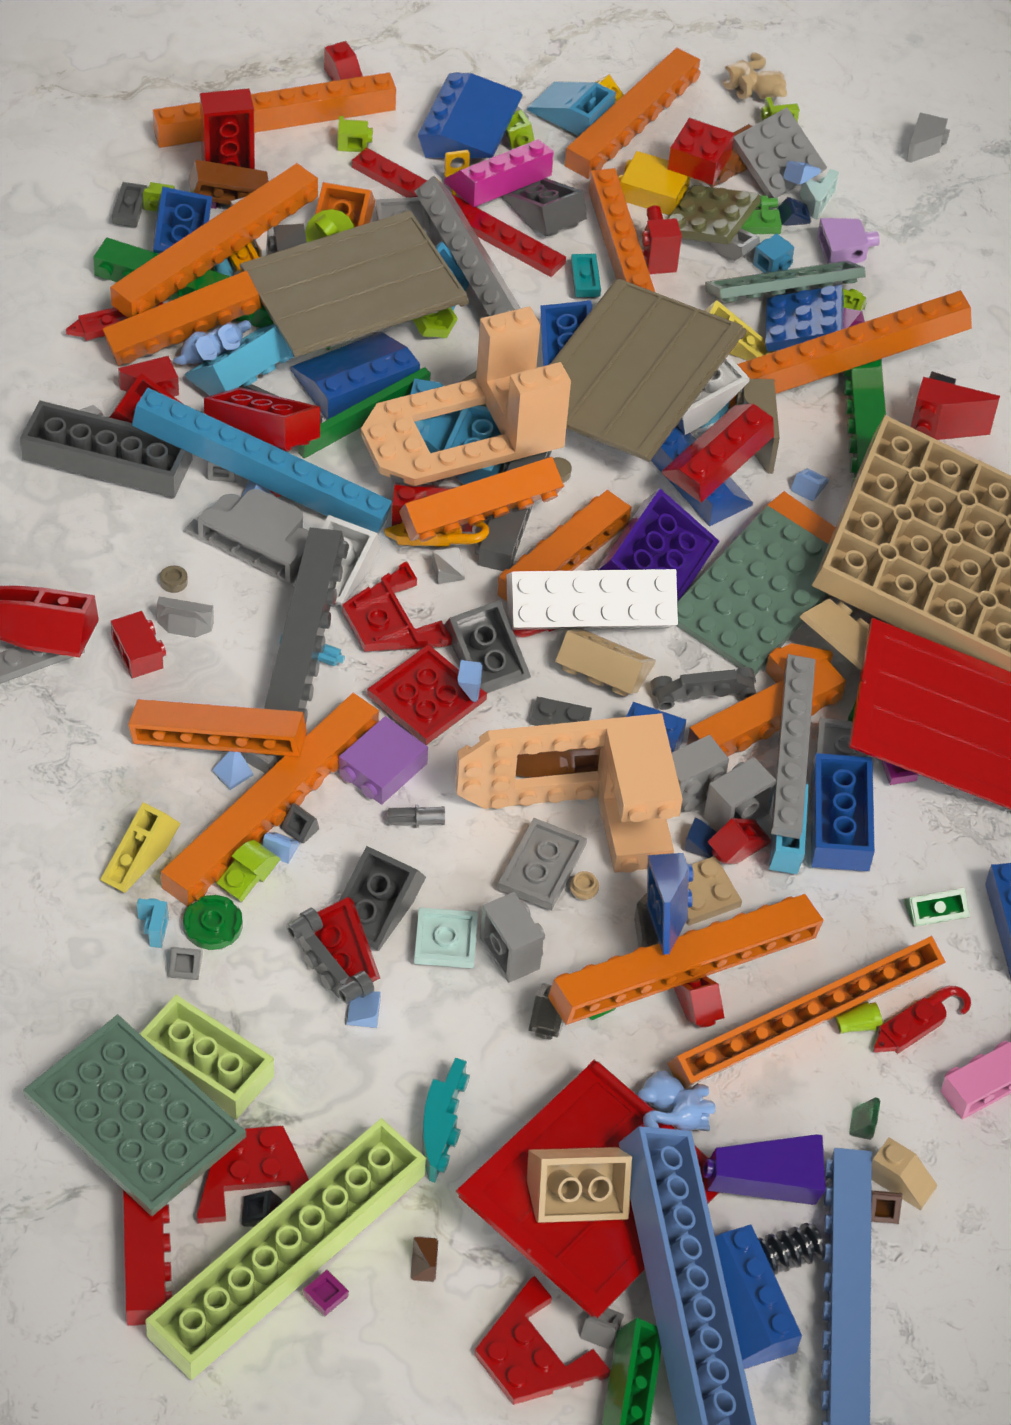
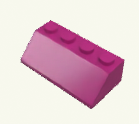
(503, 173)

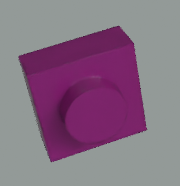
(897, 774)
(325, 1292)

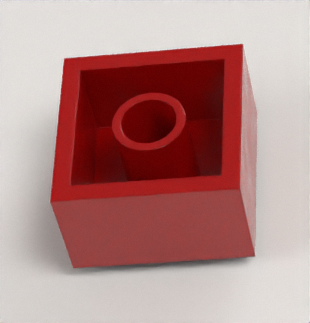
(701, 151)

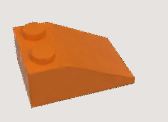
(352, 201)

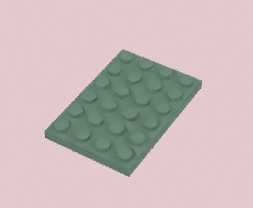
(755, 591)
(134, 1114)

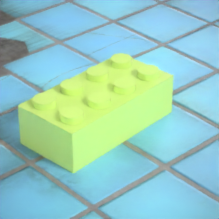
(210, 1055)

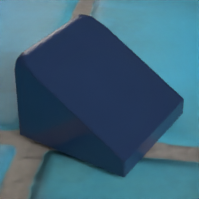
(793, 212)
(698, 839)

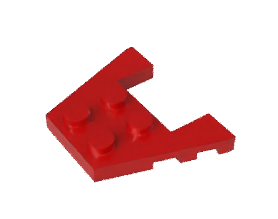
(381, 620)
(258, 1161)
(523, 1360)

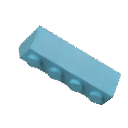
(241, 365)

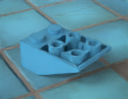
(573, 104)

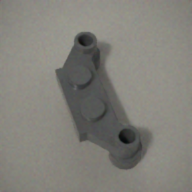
(703, 684)
(318, 957)

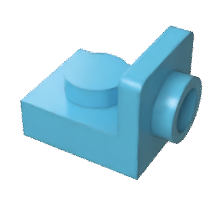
(156, 917)

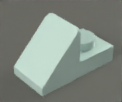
(818, 194)

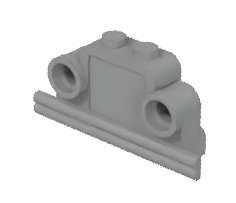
(255, 531)

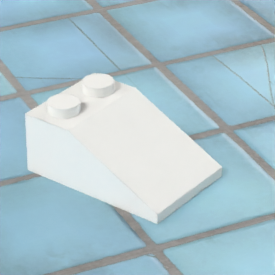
(716, 394)
(362, 553)

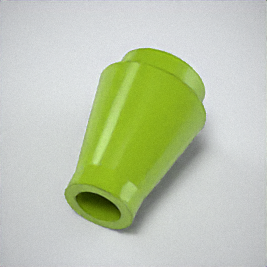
(861, 1018)

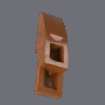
(558, 763)

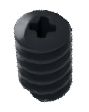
(792, 1246)

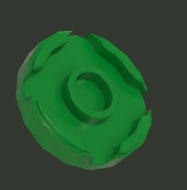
(213, 922)

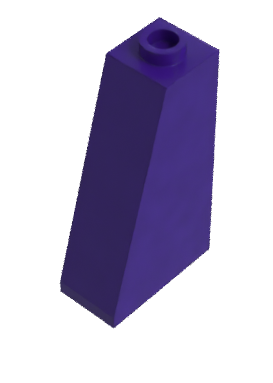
(770, 1169)

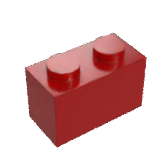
(137, 644)

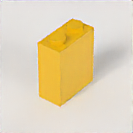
(651, 183)

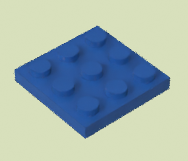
(803, 316)

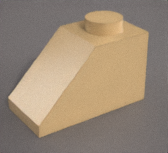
(903, 1172)

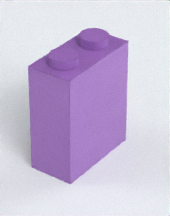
(383, 760)

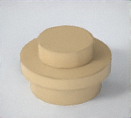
(584, 885)

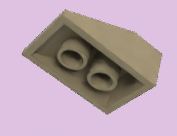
(763, 395)

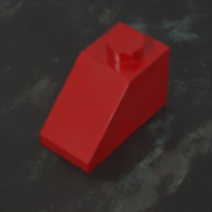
(341, 62)
(157, 370)
(738, 840)
(701, 1001)

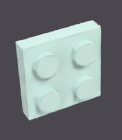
(446, 937)

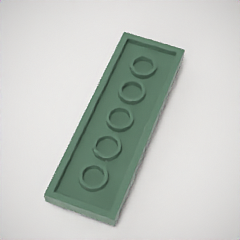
(778, 281)

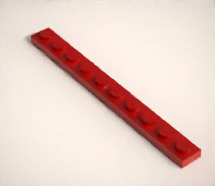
(484, 225)

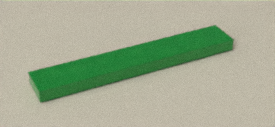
(355, 416)

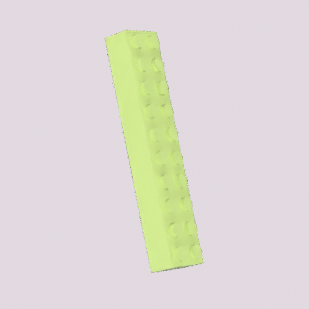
(285, 1249)

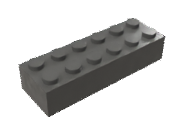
(103, 449)

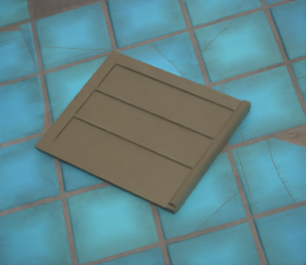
(354, 283)
(641, 366)

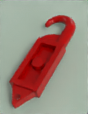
(92, 324)
(918, 1020)

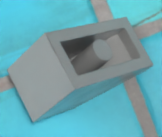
(927, 137)

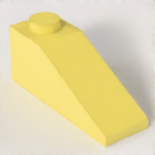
(748, 347)
(140, 847)

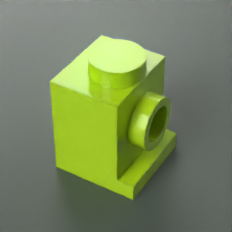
(353, 135)

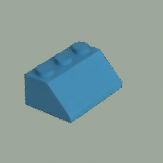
(472, 426)
(437, 429)

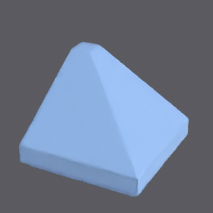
(233, 769)

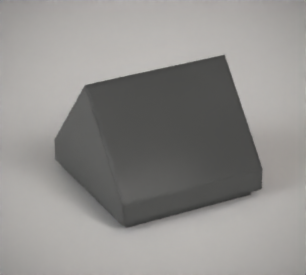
(300, 823)

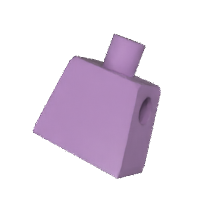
(845, 240)

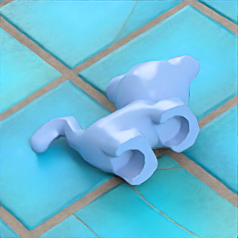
(208, 346)
(676, 1105)

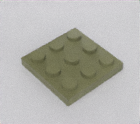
(714, 213)

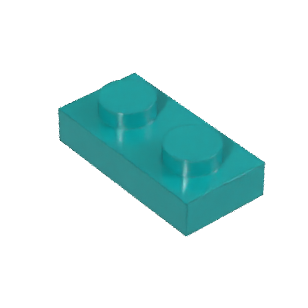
(585, 275)

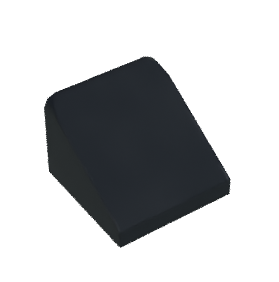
(258, 1206)

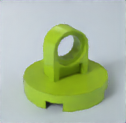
(326, 224)

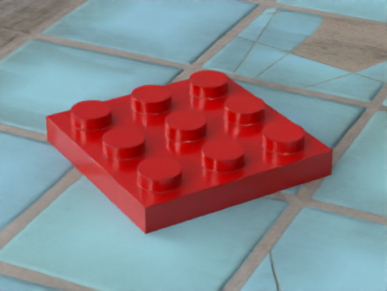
(424, 695)

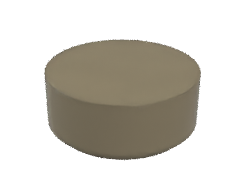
(564, 468)
(173, 579)

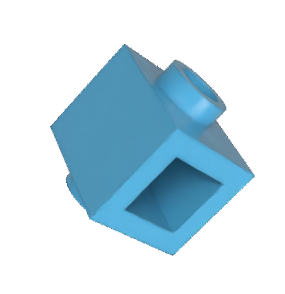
(773, 254)

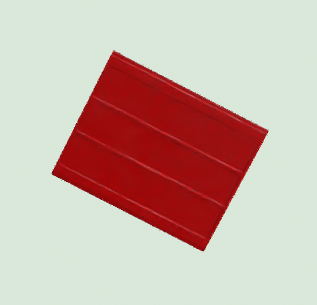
(934, 713)
(583, 1258)

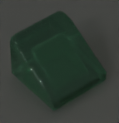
(865, 1119)

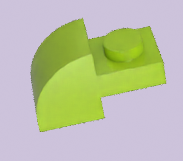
(250, 864)

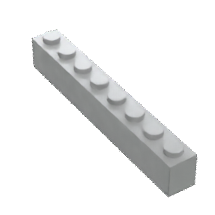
(466, 248)

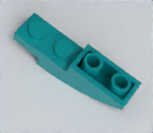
(440, 1118)

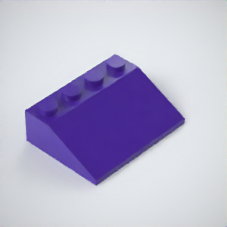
(662, 539)

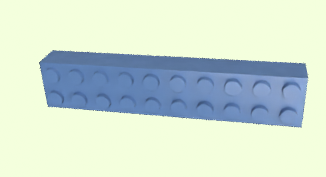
(686, 1280)

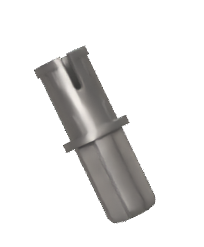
(416, 816)

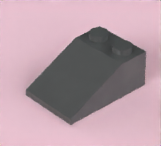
(548, 206)
(488, 638)
(382, 893)

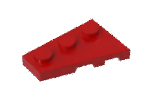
(346, 939)

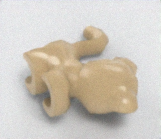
(763, 83)

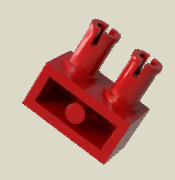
(661, 242)

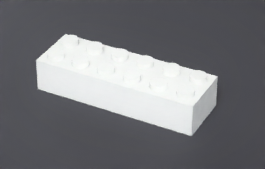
(592, 599)

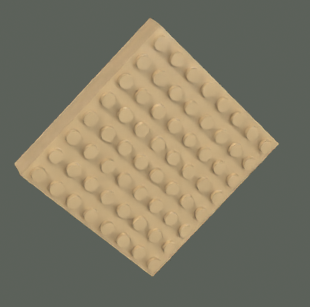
(926, 544)

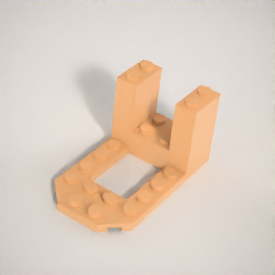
(522, 399)
(633, 779)

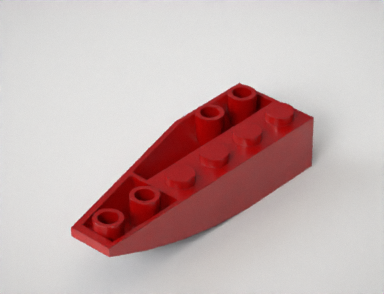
(47, 619)

